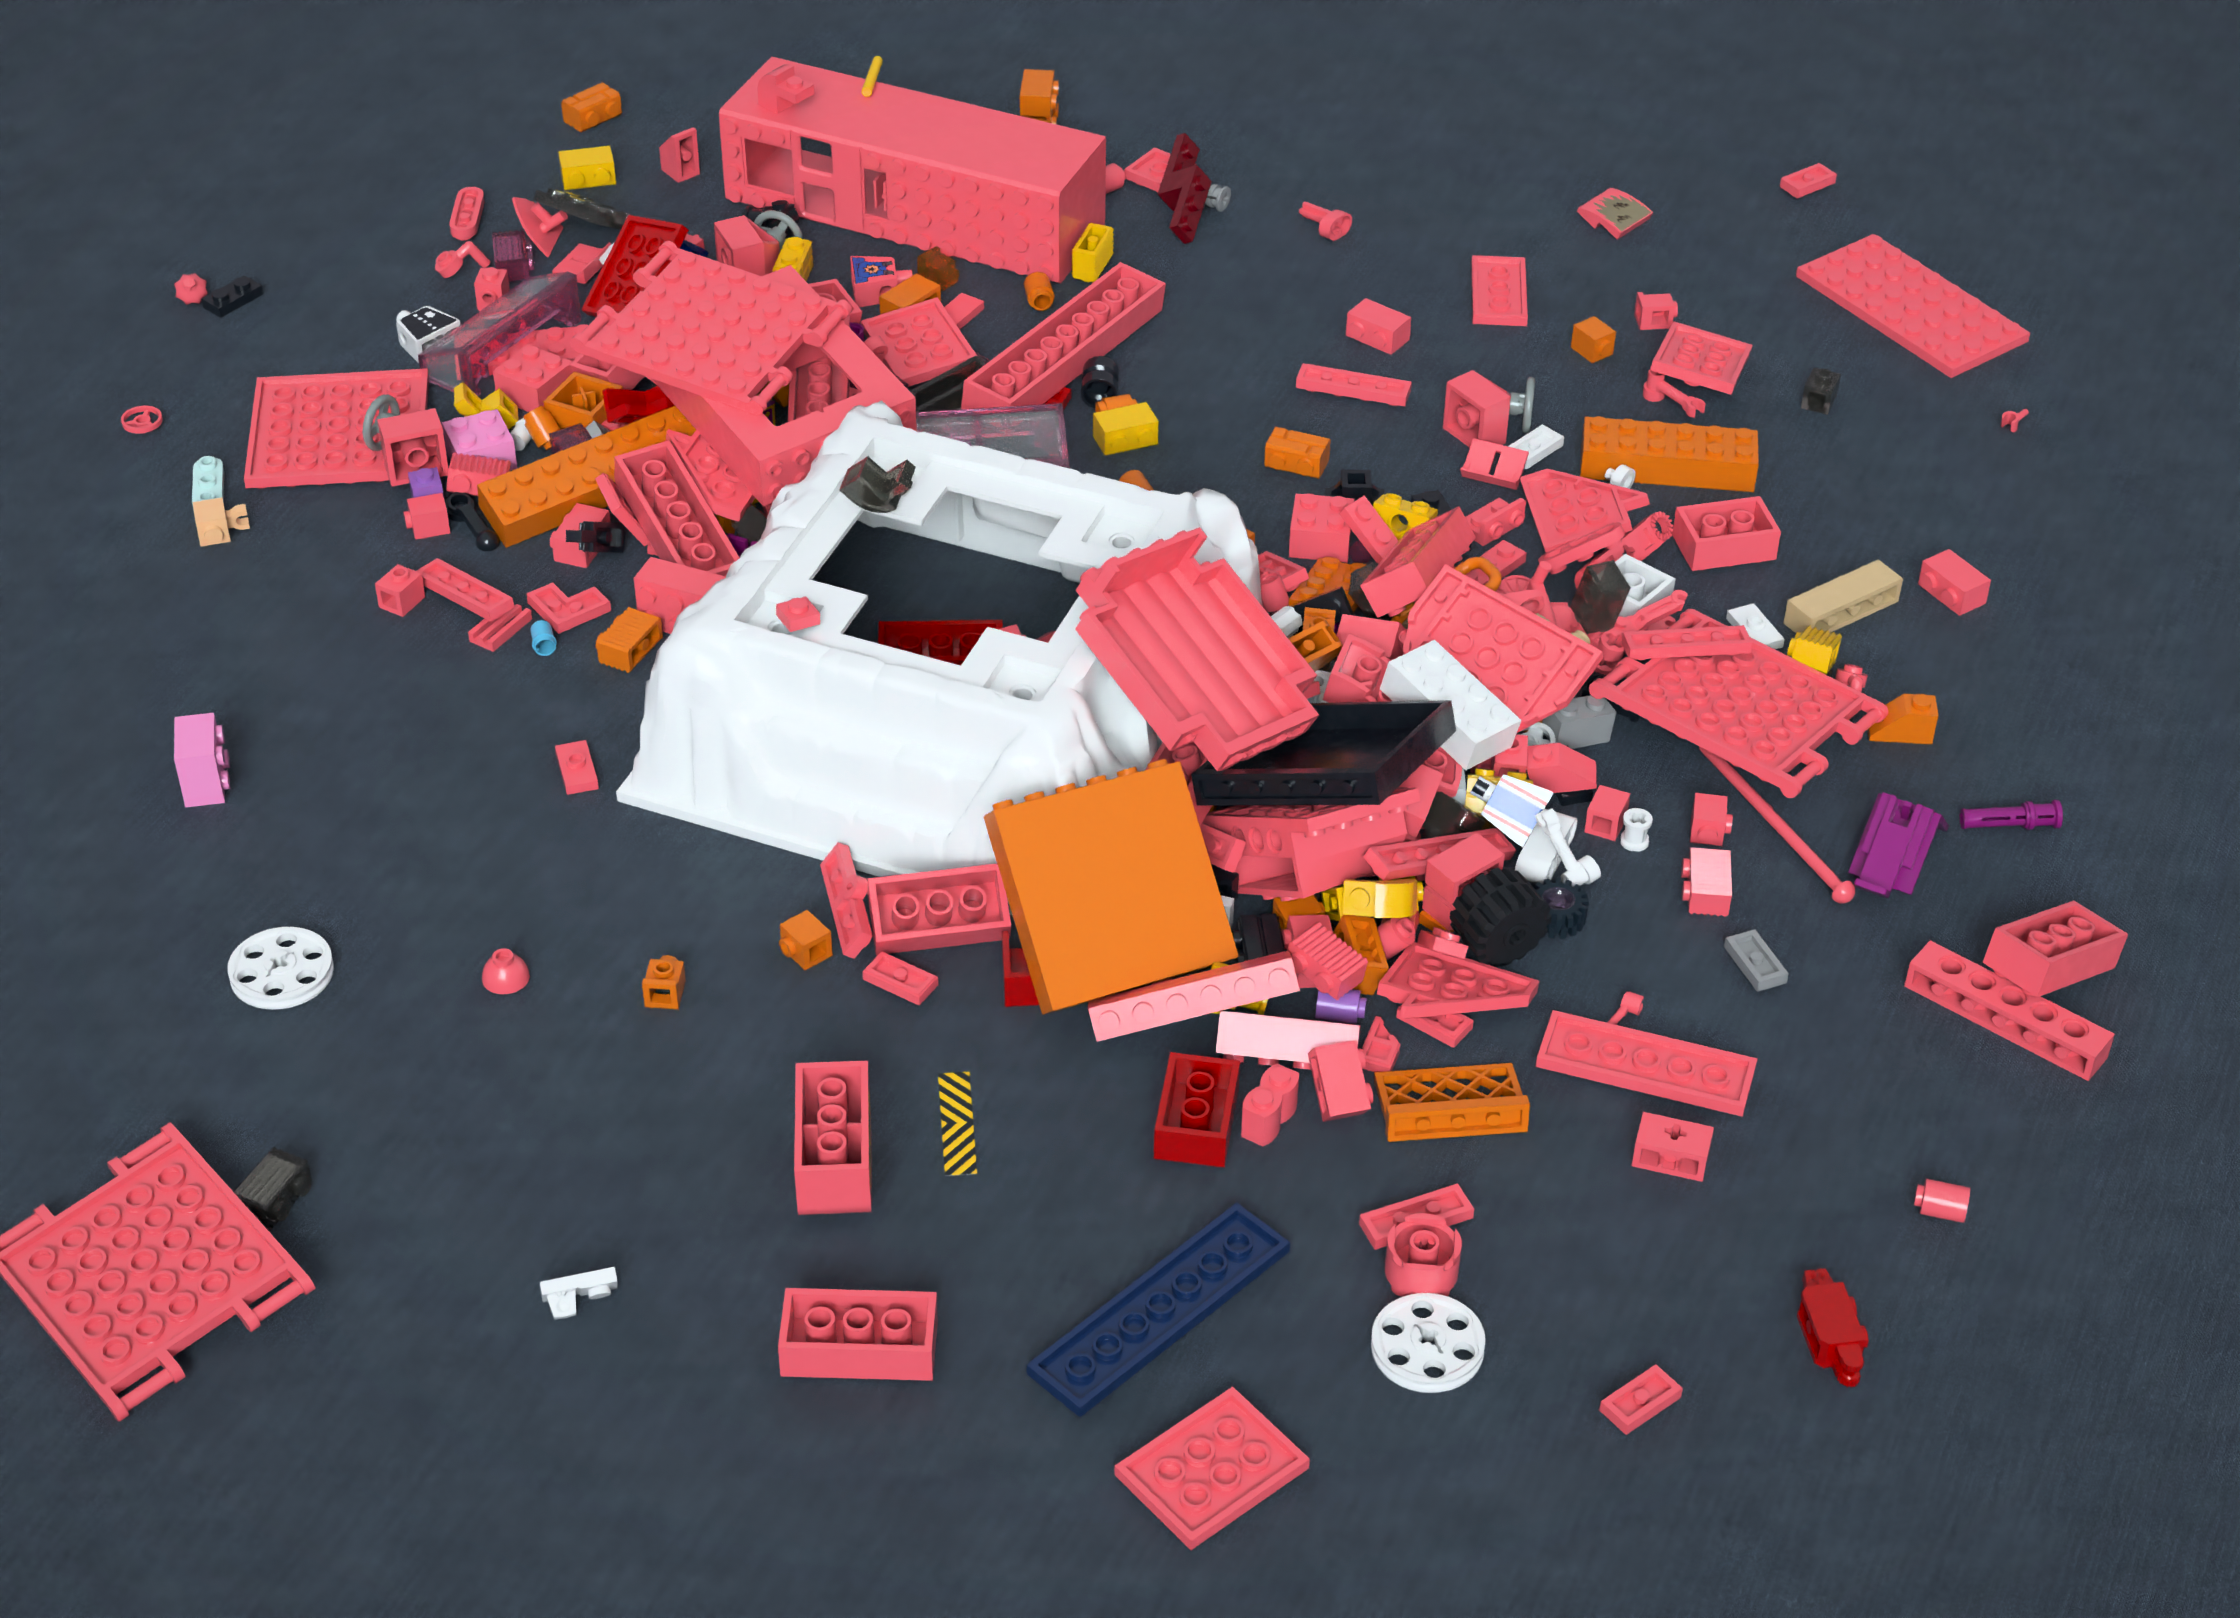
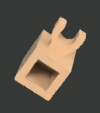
(214, 521)

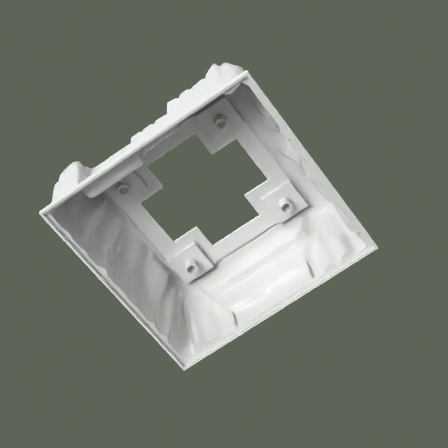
(877, 745)

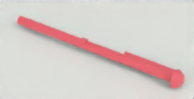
(1842, 891)

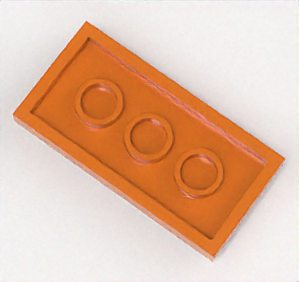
(1325, 576)

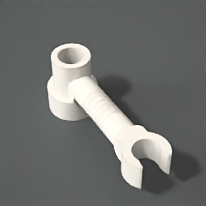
(1580, 871)

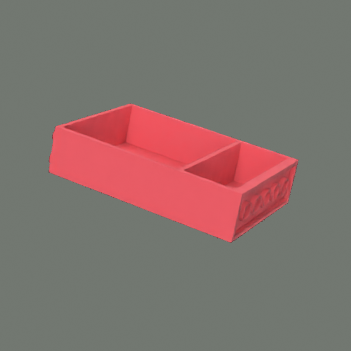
(776, 456)

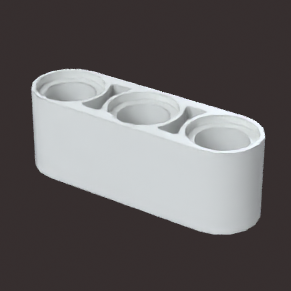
(1539, 857)

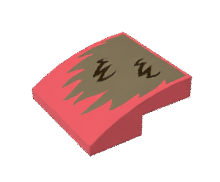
(1615, 212)

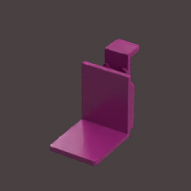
(1894, 845)

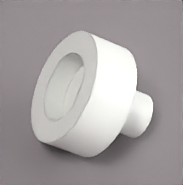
(1622, 476)

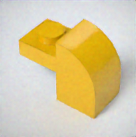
(469, 404)
(1380, 898)

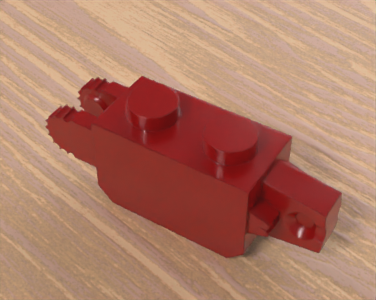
(1832, 1326)

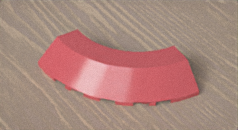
(1358, 679)

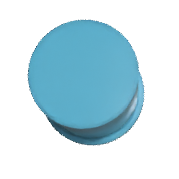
(542, 638)

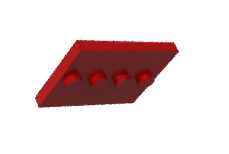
(632, 250)

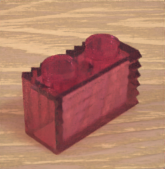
(513, 254)

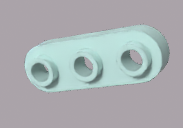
(208, 479)

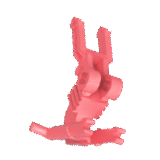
(1610, 642)

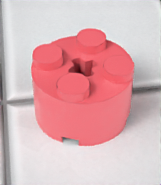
(1422, 1256)

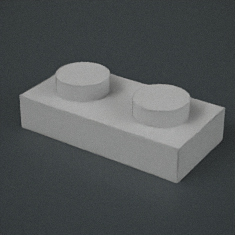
(1756, 960)

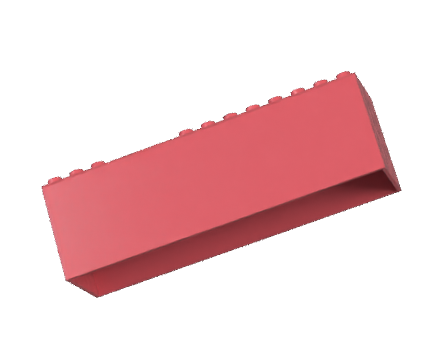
(918, 170)

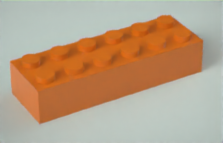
(1671, 453)

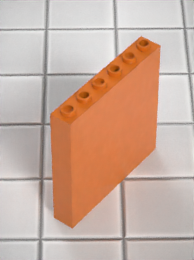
(1110, 885)

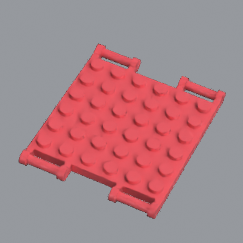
(711, 329)
(1745, 707)
(146, 1268)

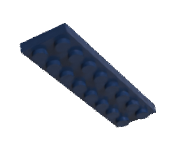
(1157, 1309)

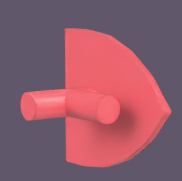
(539, 223)

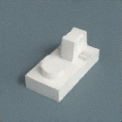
(562, 1291)

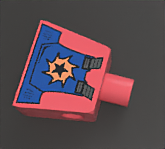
(874, 277)

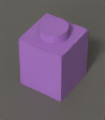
(425, 482)

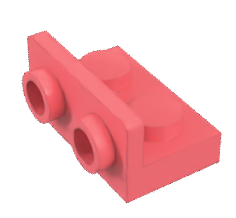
(1496, 519)

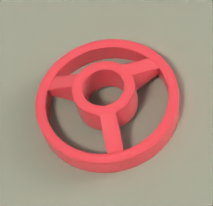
(141, 423)

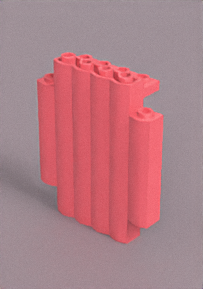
(1195, 651)

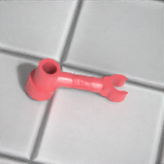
(1656, 388)

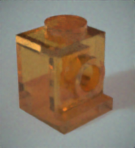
(938, 268)

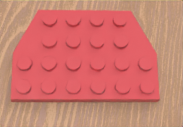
(1504, 646)

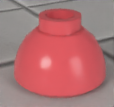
(505, 972)

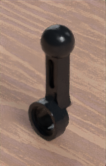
(485, 539)

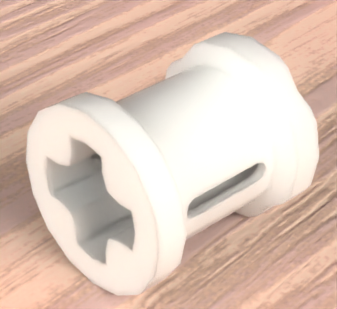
(1635, 835)

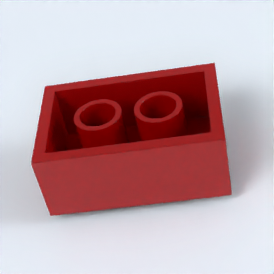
(1196, 1109)

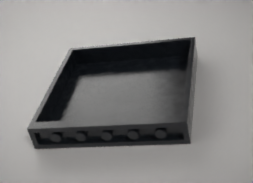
(1345, 758)

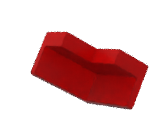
(630, 405)
(1016, 976)

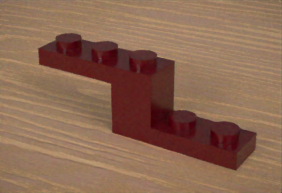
(1184, 188)

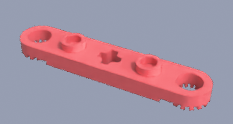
(1636, 543)

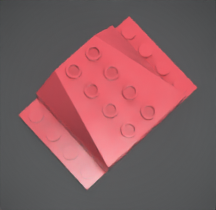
(1310, 847)

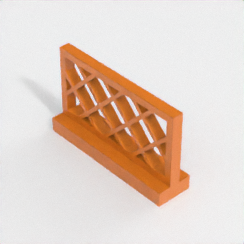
(1449, 1115)

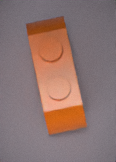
(1317, 644)

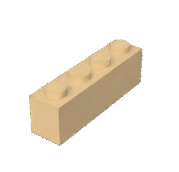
(1844, 599)

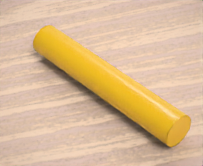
(872, 76)

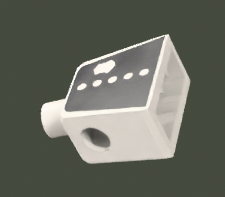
(423, 328)

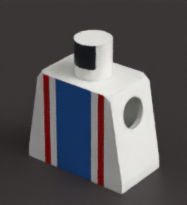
(1512, 805)

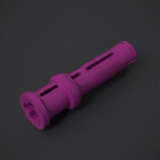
(2027, 815)

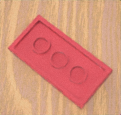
(1499, 290)

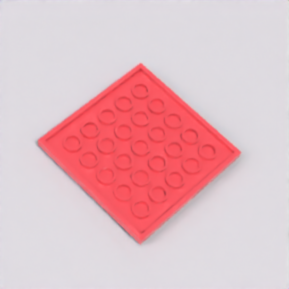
(313, 426)

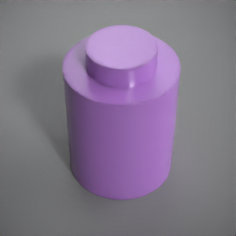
(1345, 1010)

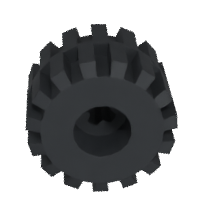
(1500, 917)

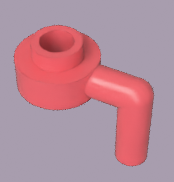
(451, 261)
(1852, 676)

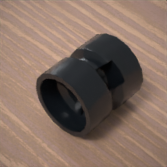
(1099, 380)

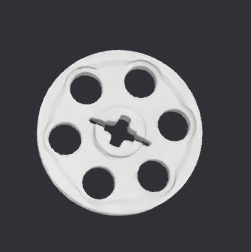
(280, 968)
(1427, 1355)

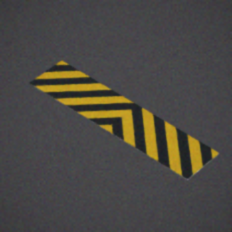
(957, 1123)

